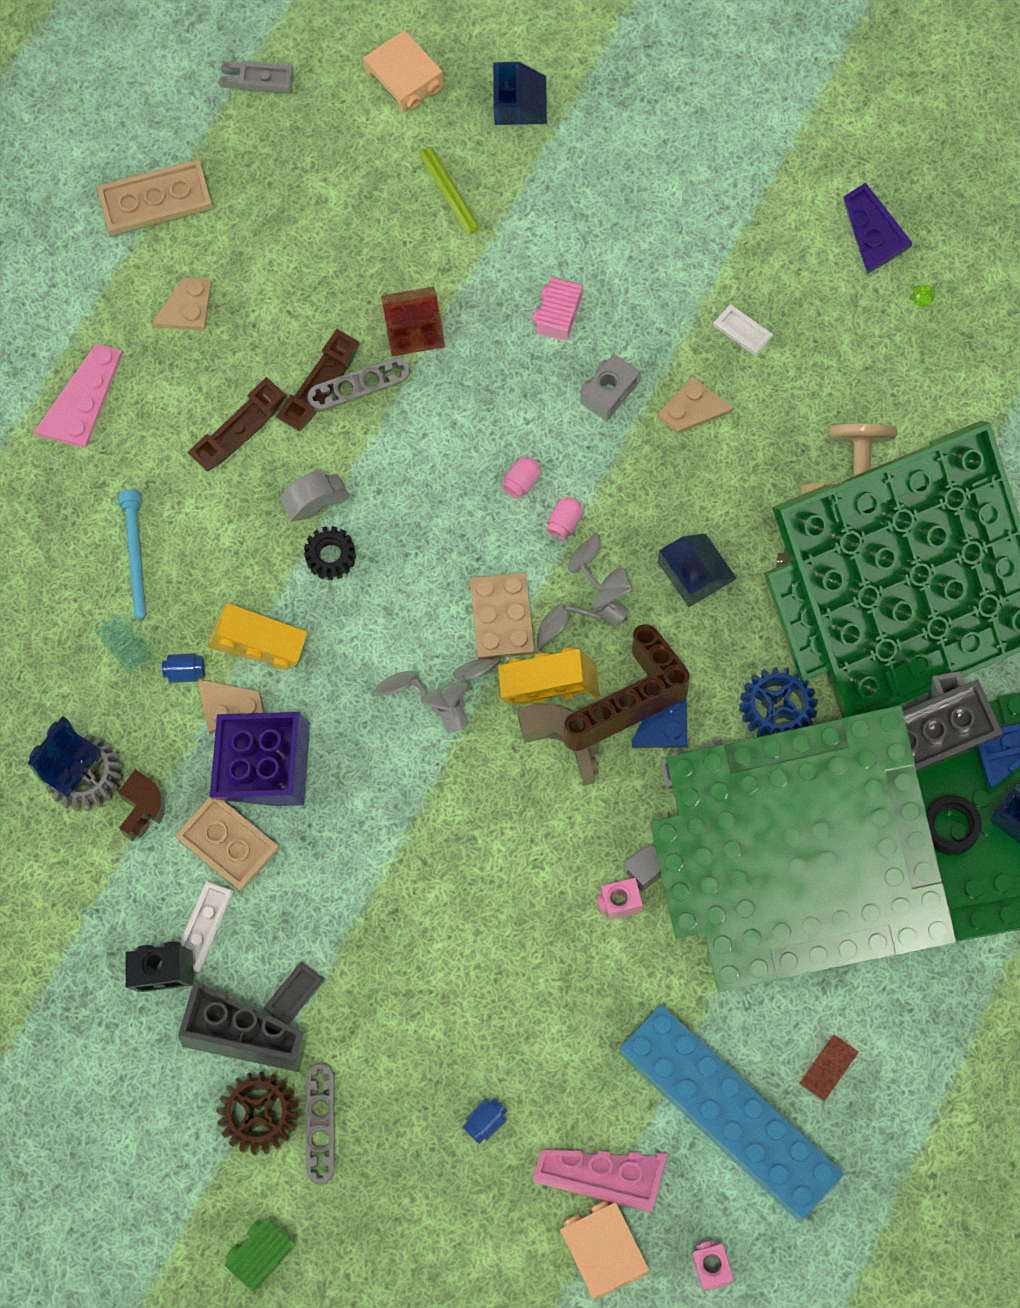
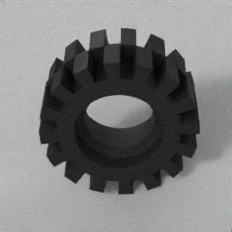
(324, 539)

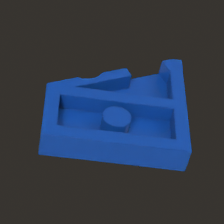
(664, 729)
(1000, 756)

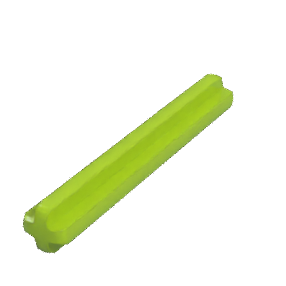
(449, 190)

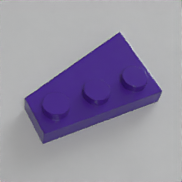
(874, 228)

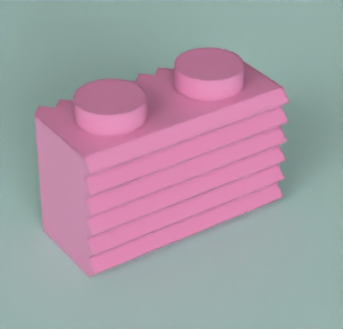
(559, 308)

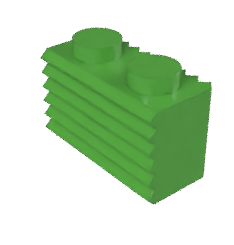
(259, 1254)

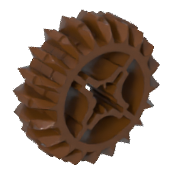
(249, 1124)

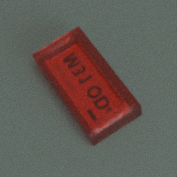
(828, 1068)

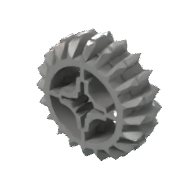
(98, 789)

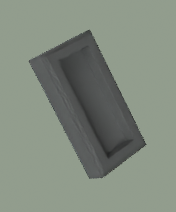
(294, 994)

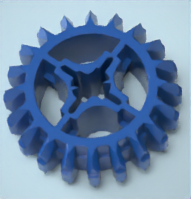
(769, 698)

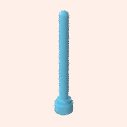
(129, 502)

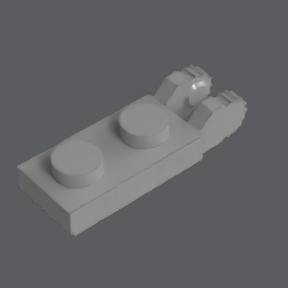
(257, 76)

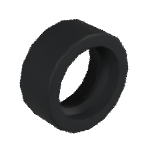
(966, 808)

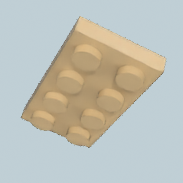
(154, 197)

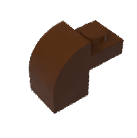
(147, 803)

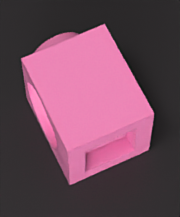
(629, 890)
(712, 1280)

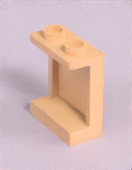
(404, 70)
(604, 1250)

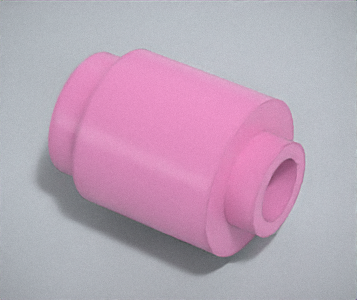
(521, 477)
(564, 517)

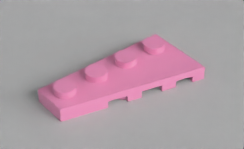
(81, 401)
(621, 1179)

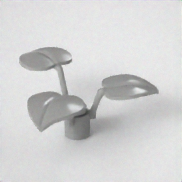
(604, 601)
(444, 699)

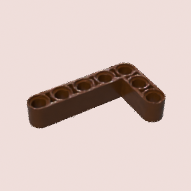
(663, 671)

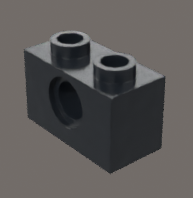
(174, 972)

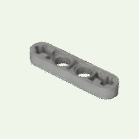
(356, 380)
(317, 1124)

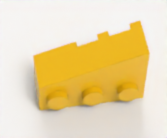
(257, 637)
(548, 677)

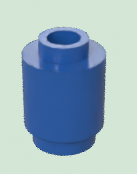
(183, 668)
(485, 1120)

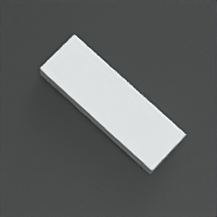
(206, 922)

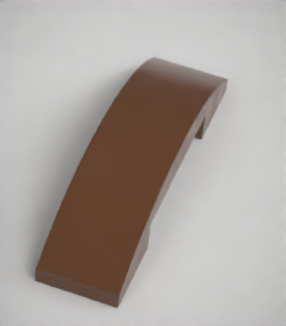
(334, 363)
(240, 427)

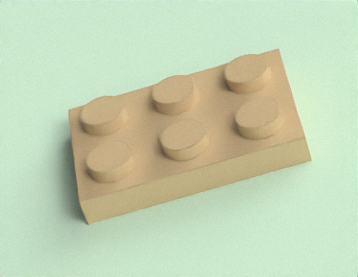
(502, 616)
(227, 843)

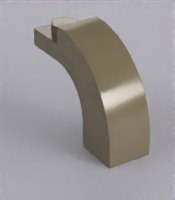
(547, 721)

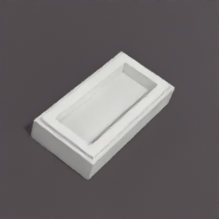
(743, 330)

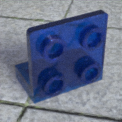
(63, 758)

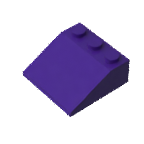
(260, 758)

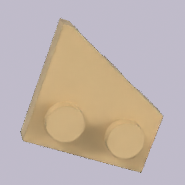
(186, 306)
(693, 406)
(227, 700)

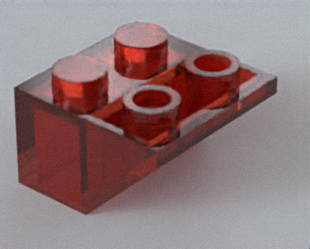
(412, 321)

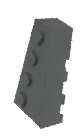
(238, 1031)

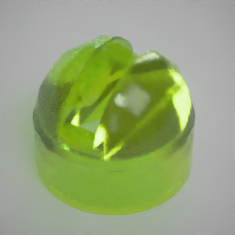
(923, 295)

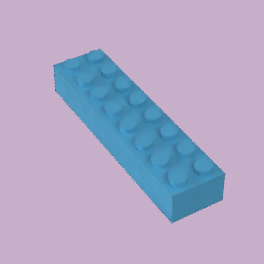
(731, 1113)

